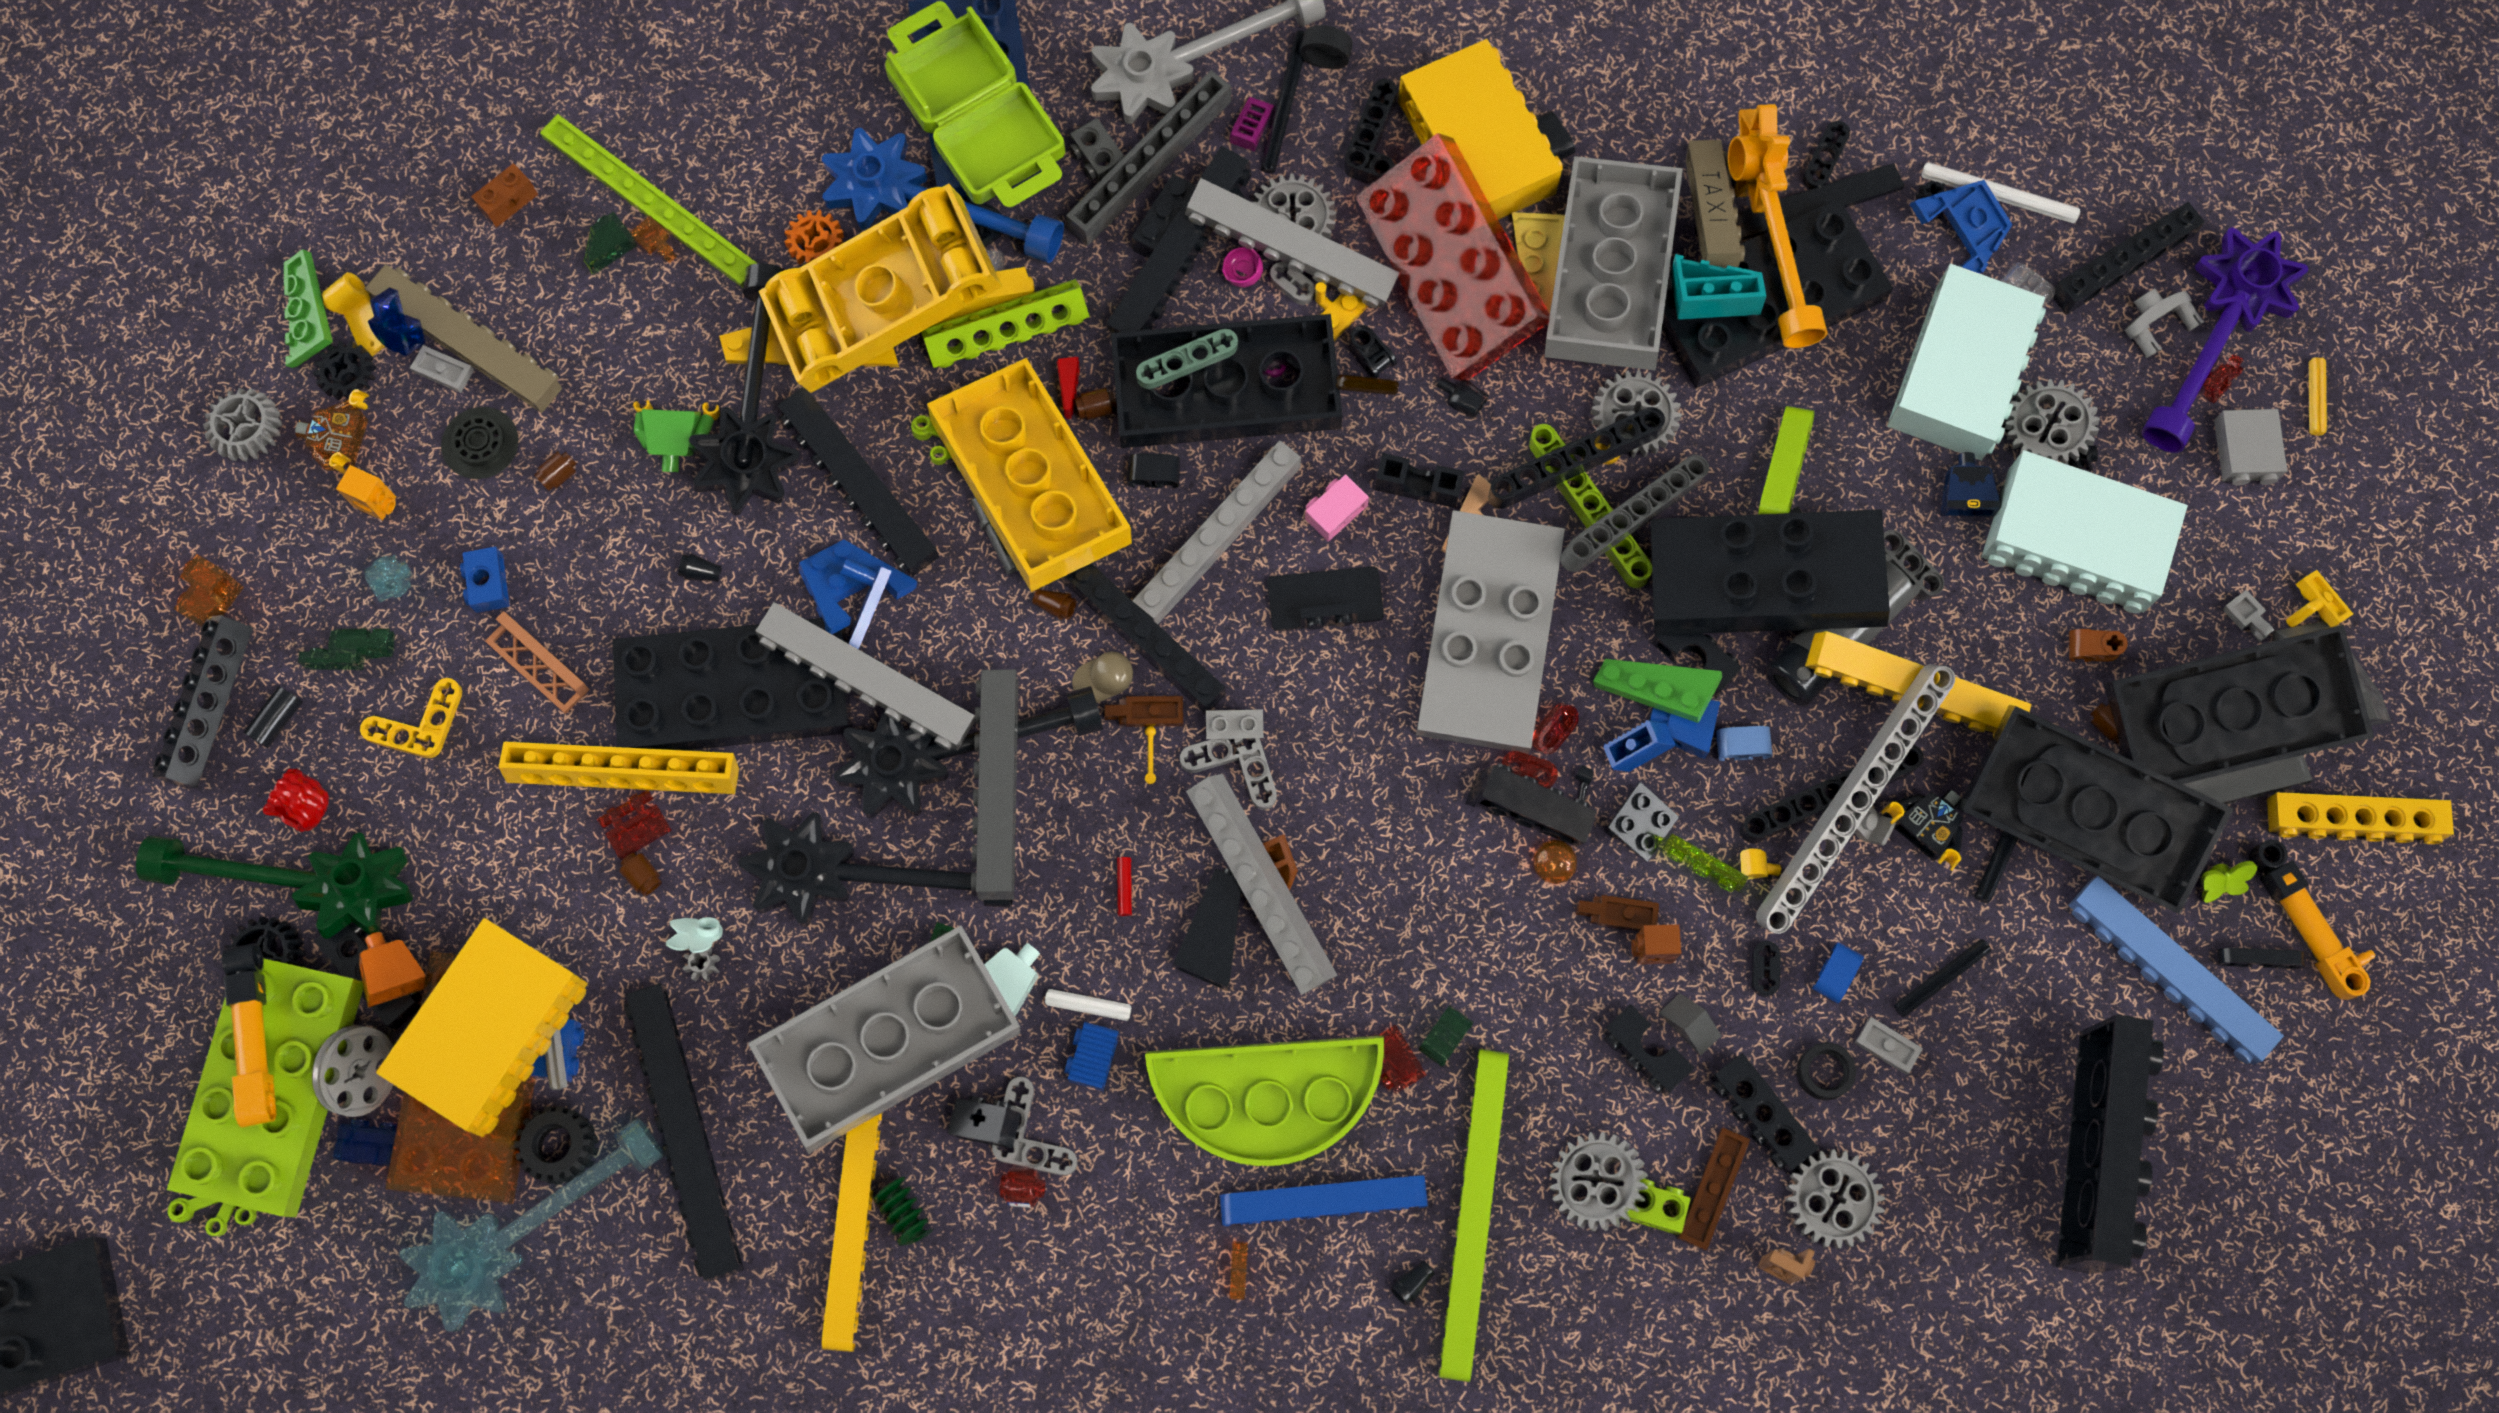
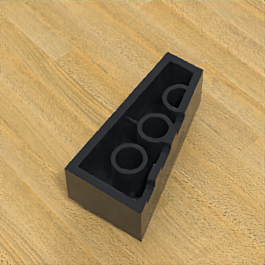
(1532, 804)

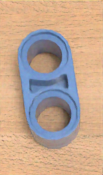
(1744, 742)

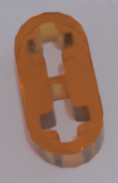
(1238, 1270)

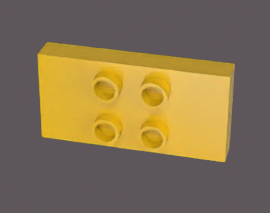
(1029, 474)

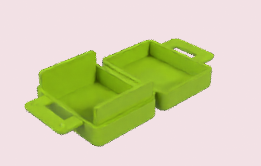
(970, 101)

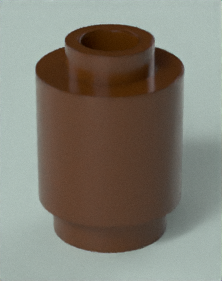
(1095, 403)
(556, 470)
(2104, 721)
(640, 874)

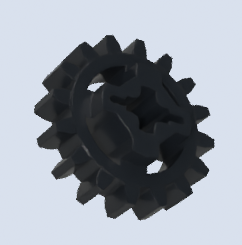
(344, 368)

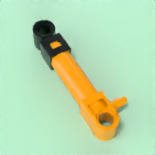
(2288, 886)
(246, 995)

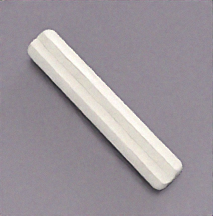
(1088, 1004)

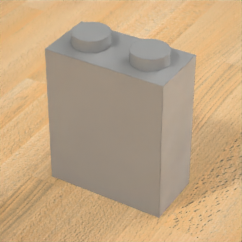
(2250, 446)

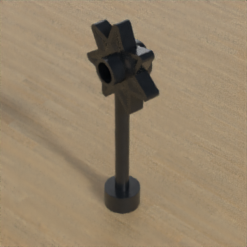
(743, 453)
(898, 761)
(804, 868)

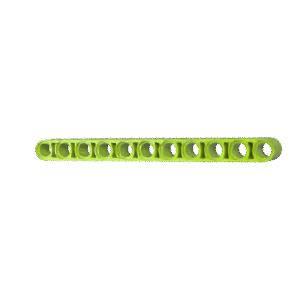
(1474, 1216)

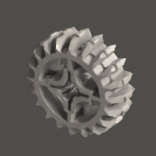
(246, 433)

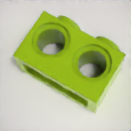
(1653, 1214)

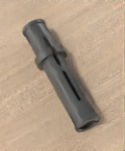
(985, 525)

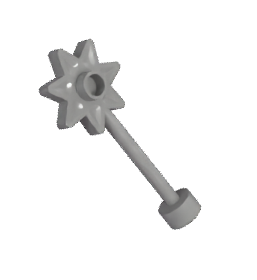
(1146, 70)

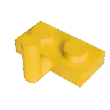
(1342, 310)
(2321, 599)

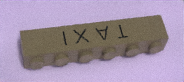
(1713, 203)

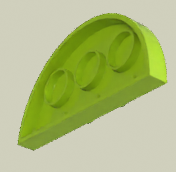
(1267, 1098)

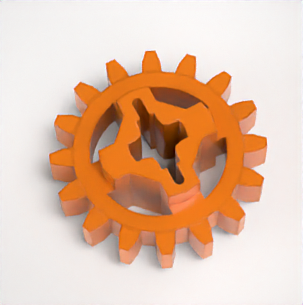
(806, 230)

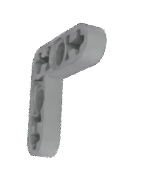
(1245, 758)
(1022, 1146)

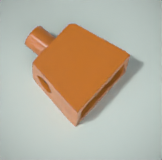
(388, 970)

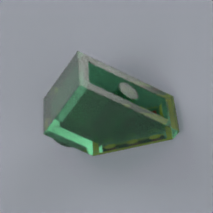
(607, 243)

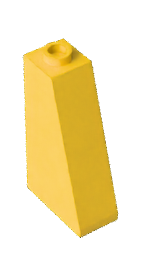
(1014, 285)

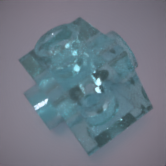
(388, 577)

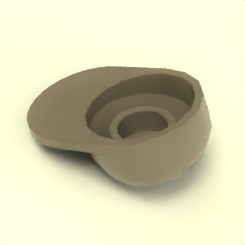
(1106, 675)

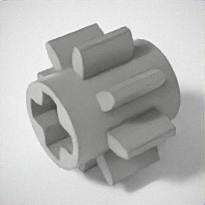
(709, 965)

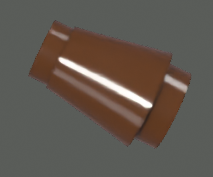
(1055, 603)

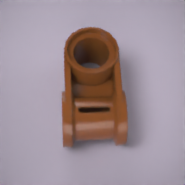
(2093, 646)

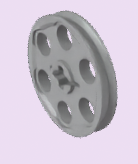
(344, 1069)

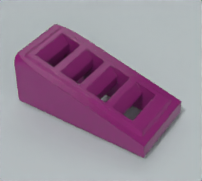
(1244, 140)

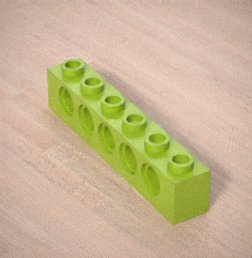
(991, 318)

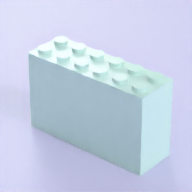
(1967, 362)
(2084, 532)

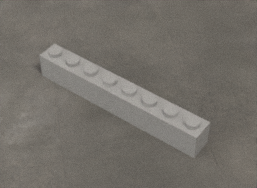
(1291, 244)
(1218, 532)
(865, 676)
(1261, 883)

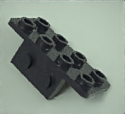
(1325, 598)

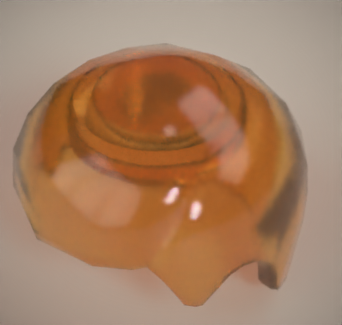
(1555, 861)

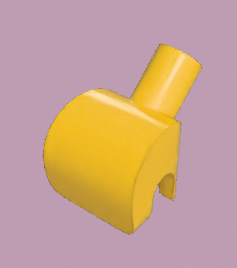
(1755, 864)

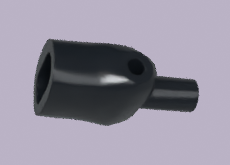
(1464, 396)

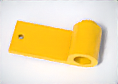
(351, 299)

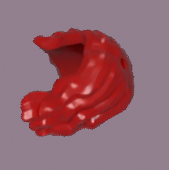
(297, 801)

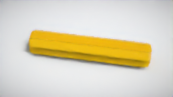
(2317, 397)

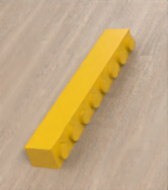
(1893, 675)

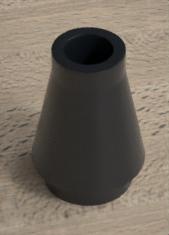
(696, 568)
(1411, 1284)

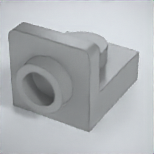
(1874, 828)

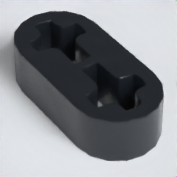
(1773, 969)

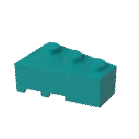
(1715, 291)

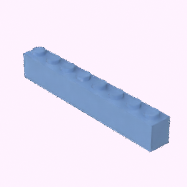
(2176, 971)

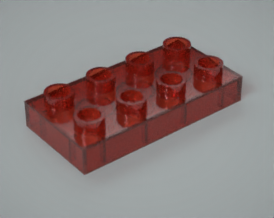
(1453, 258)

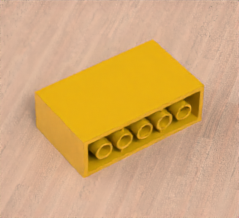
(1479, 107)
(483, 1029)

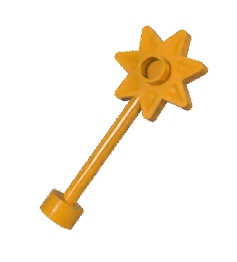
(1758, 166)

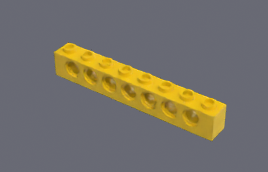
(619, 767)

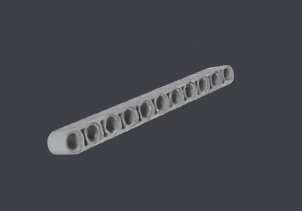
(1868, 793)

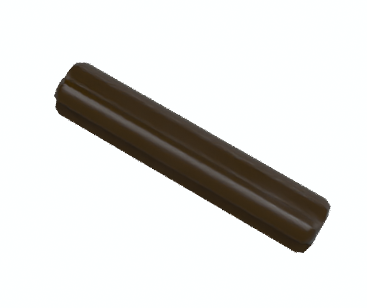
(1367, 384)

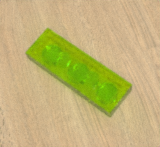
(1704, 864)

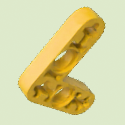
(426, 729)

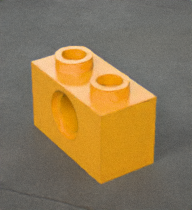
(366, 493)

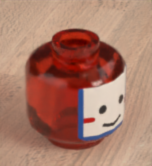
(1022, 1187)

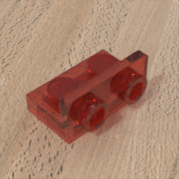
(1399, 1063)

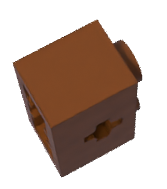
(504, 195)
(1657, 944)

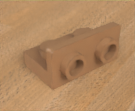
(1787, 1266)

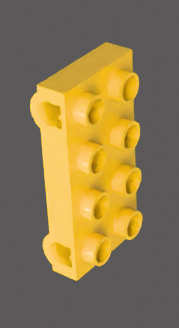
(879, 288)

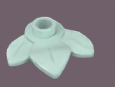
(694, 934)

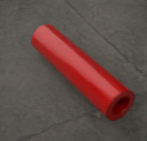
(1124, 886)

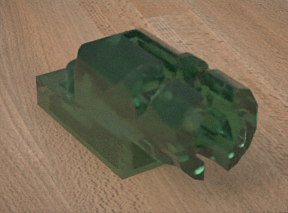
(349, 649)

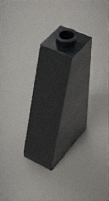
(1212, 934)

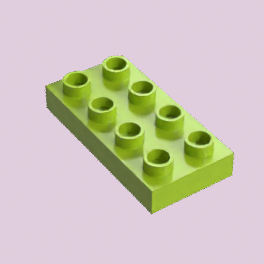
(267, 1162)

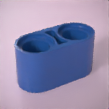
(1838, 972)

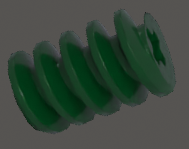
(902, 1213)

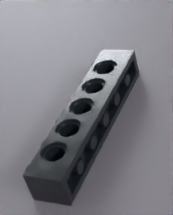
(2127, 258)
(206, 719)

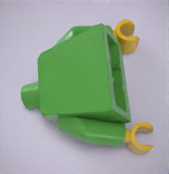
(669, 431)

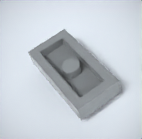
(442, 369)
(1888, 1045)

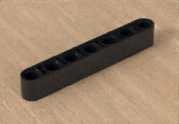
(1583, 447)
(1817, 798)

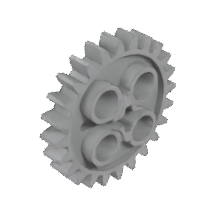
(1317, 215)
(1636, 390)
(2075, 433)
(1594, 1207)
(1859, 1213)

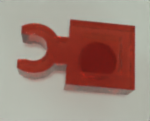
(2220, 380)

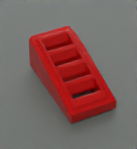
(1068, 376)

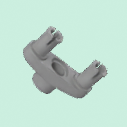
(2154, 307)

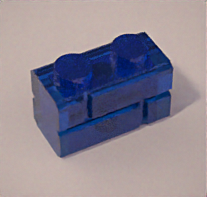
(365, 1144)

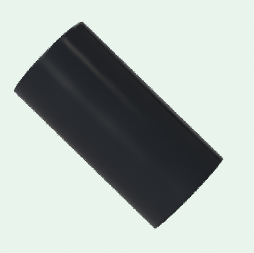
(273, 717)

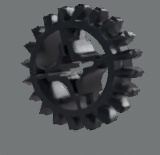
(270, 930)

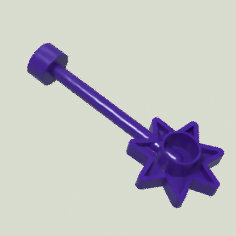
(2247, 284)

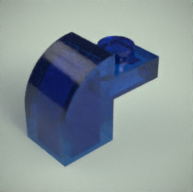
(392, 327)

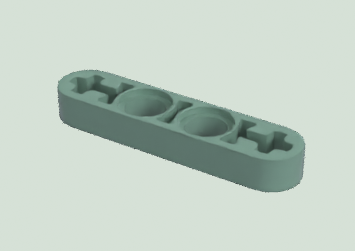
(1189, 363)

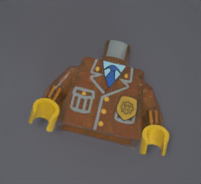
(336, 432)

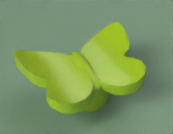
(2223, 879)

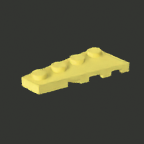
(1538, 249)

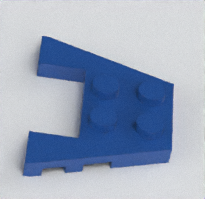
(1973, 215)
(828, 586)

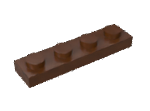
(1714, 1189)

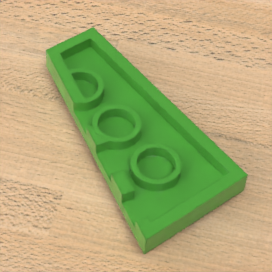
(305, 310)
(1663, 687)

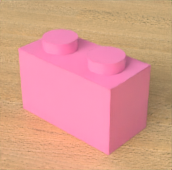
(1336, 507)

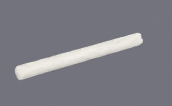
(2004, 193)

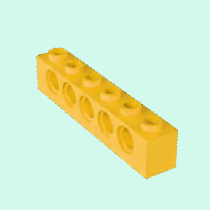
(2433, 815)

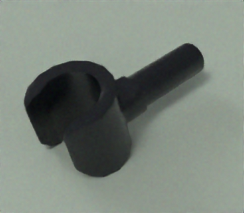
(1585, 776)

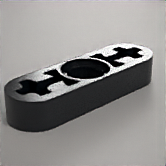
(1834, 149)
(2267, 957)

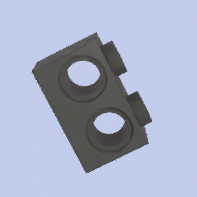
(1102, 150)

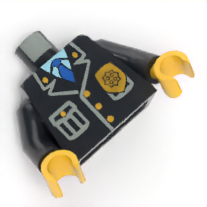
(1930, 824)

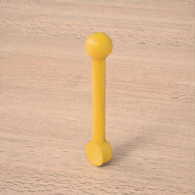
(1150, 778)

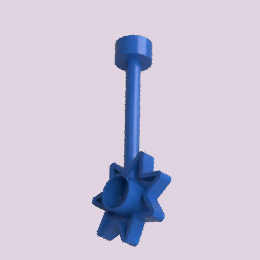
(880, 179)

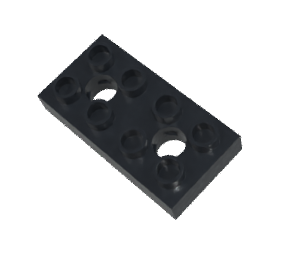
(1230, 395)

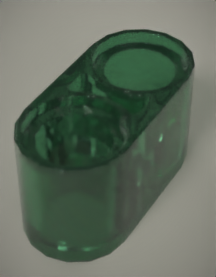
(1445, 1036)

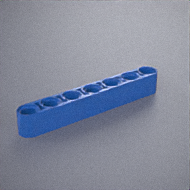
(1322, 1200)

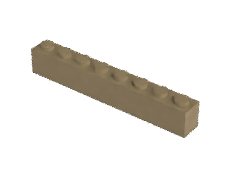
(468, 341)

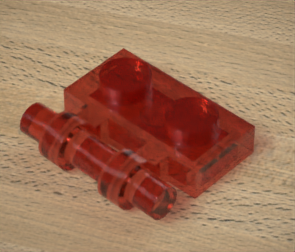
(638, 831)

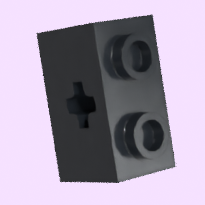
(984, 1122)

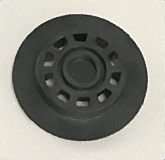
(476, 439)

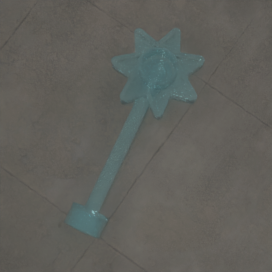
(465, 1264)

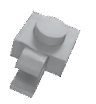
(2247, 612)

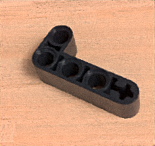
(1372, 130)

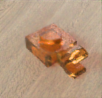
(653, 237)

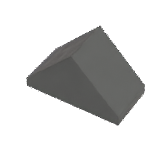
(1691, 1023)

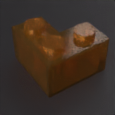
(209, 591)

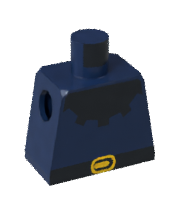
(1969, 489)

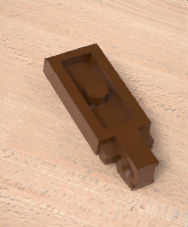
(1147, 711)
(1619, 912)

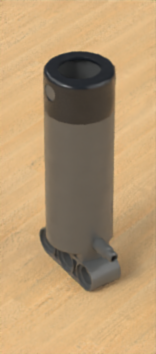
(1788, 668)

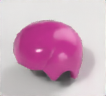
(1245, 261)

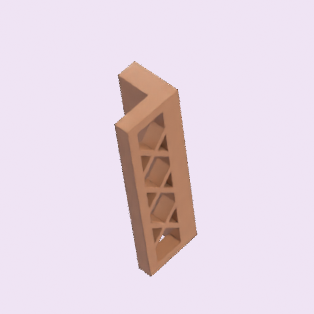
(541, 653)

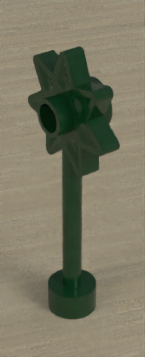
(341, 888)

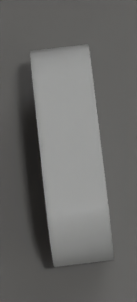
(1295, 279)

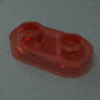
(1555, 730)
(1532, 766)

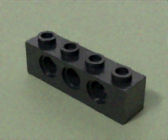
(336, 948)
(1799, 1143)

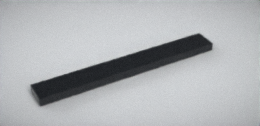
(1849, 191)

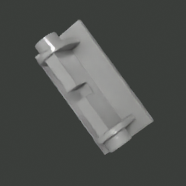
(1234, 724)

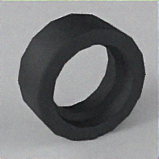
(1326, 47)
(1844, 1058)

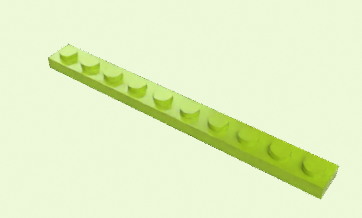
(647, 199)

